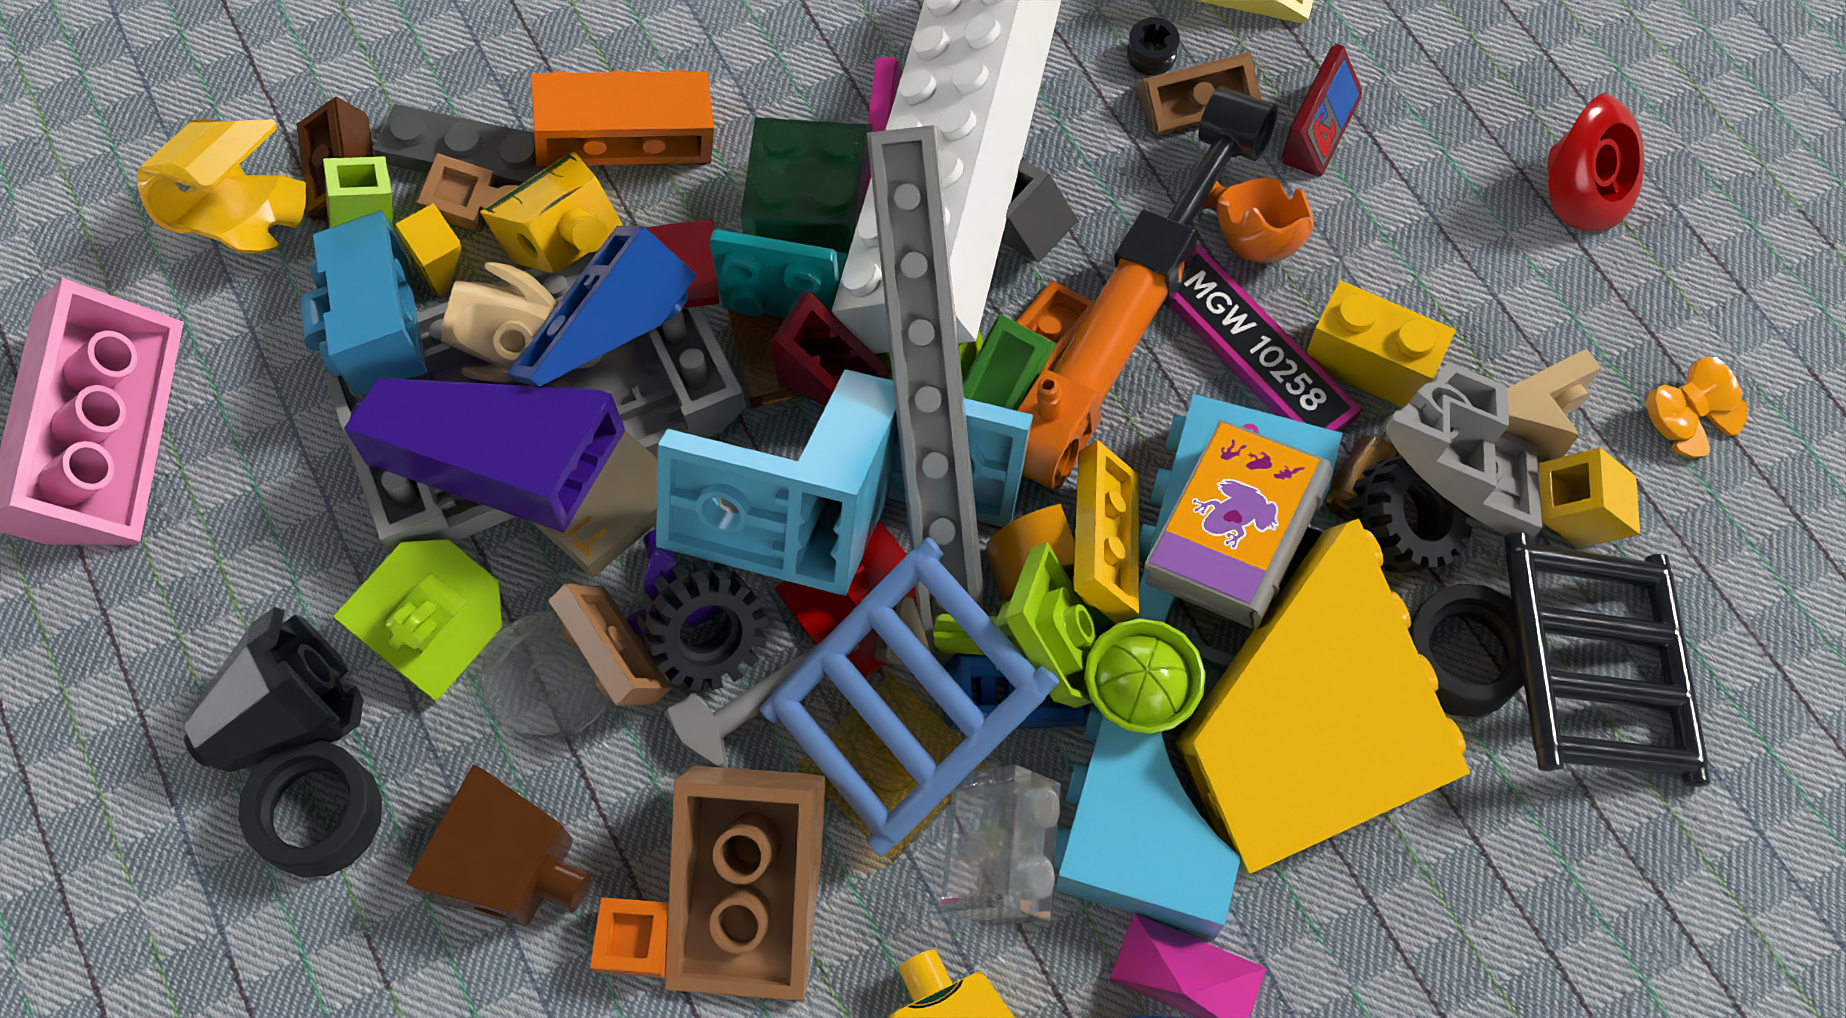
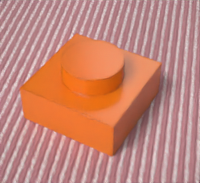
(630, 938)

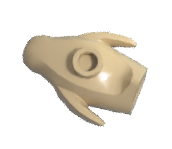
(497, 320)

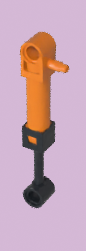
(1146, 275)

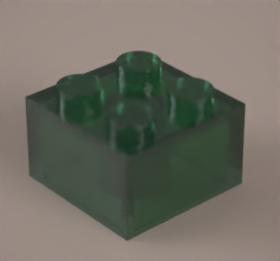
(806, 181)

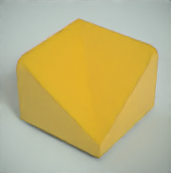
(430, 247)

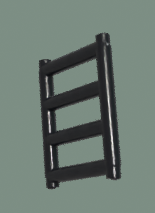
(1544, 684)

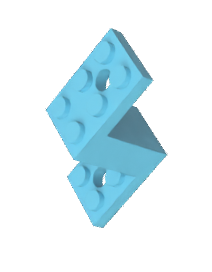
(818, 513)

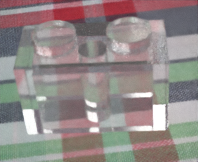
(1001, 847)

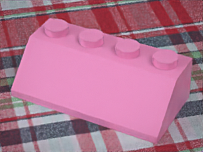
(86, 419)

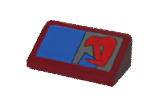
(1323, 114)

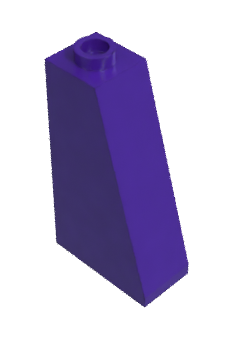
(491, 443)

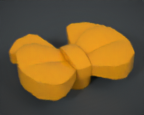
(1709, 392)

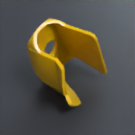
(220, 197)

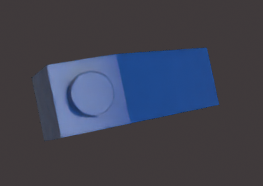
(617, 297)

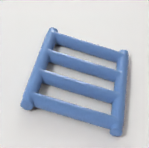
(981, 732)

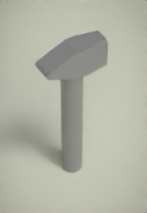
(704, 731)

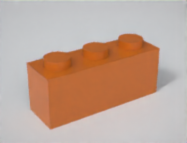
(623, 117)

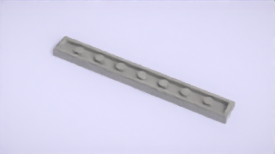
(925, 358)

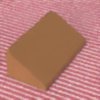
(1180, 97)

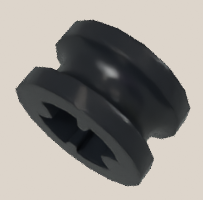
(1156, 31)

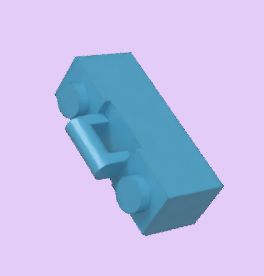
(363, 305)

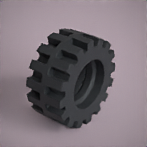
(1382, 513)

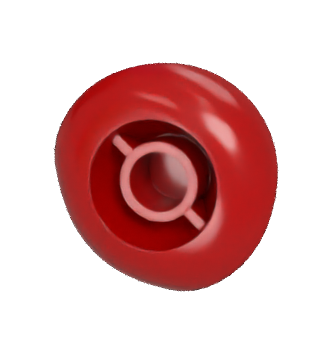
(1597, 166)

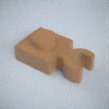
(460, 191)

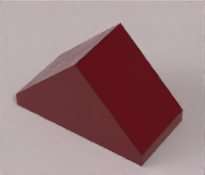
(816, 349)

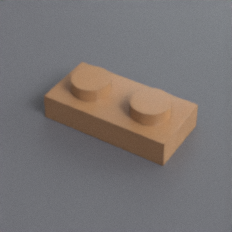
(609, 645)

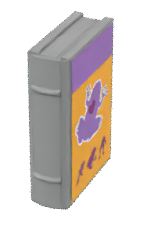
(1238, 523)

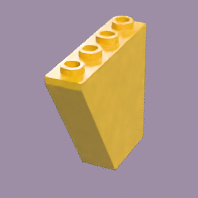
(1321, 712)

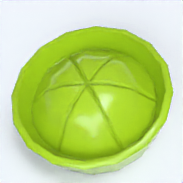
(1144, 676)

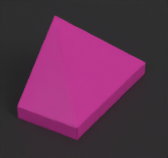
(1186, 972)

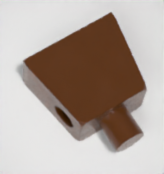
(498, 856)

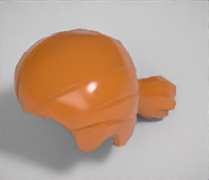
(1261, 219)

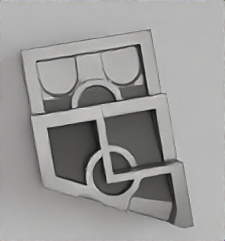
(1460, 447)

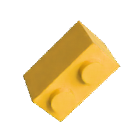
(1378, 344)

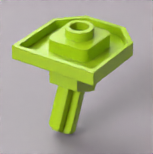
(425, 613)
(1043, 623)

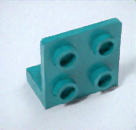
(770, 274)

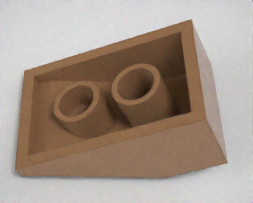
(744, 881)

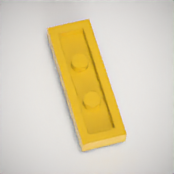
(1107, 533)

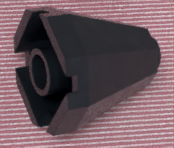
(271, 695)

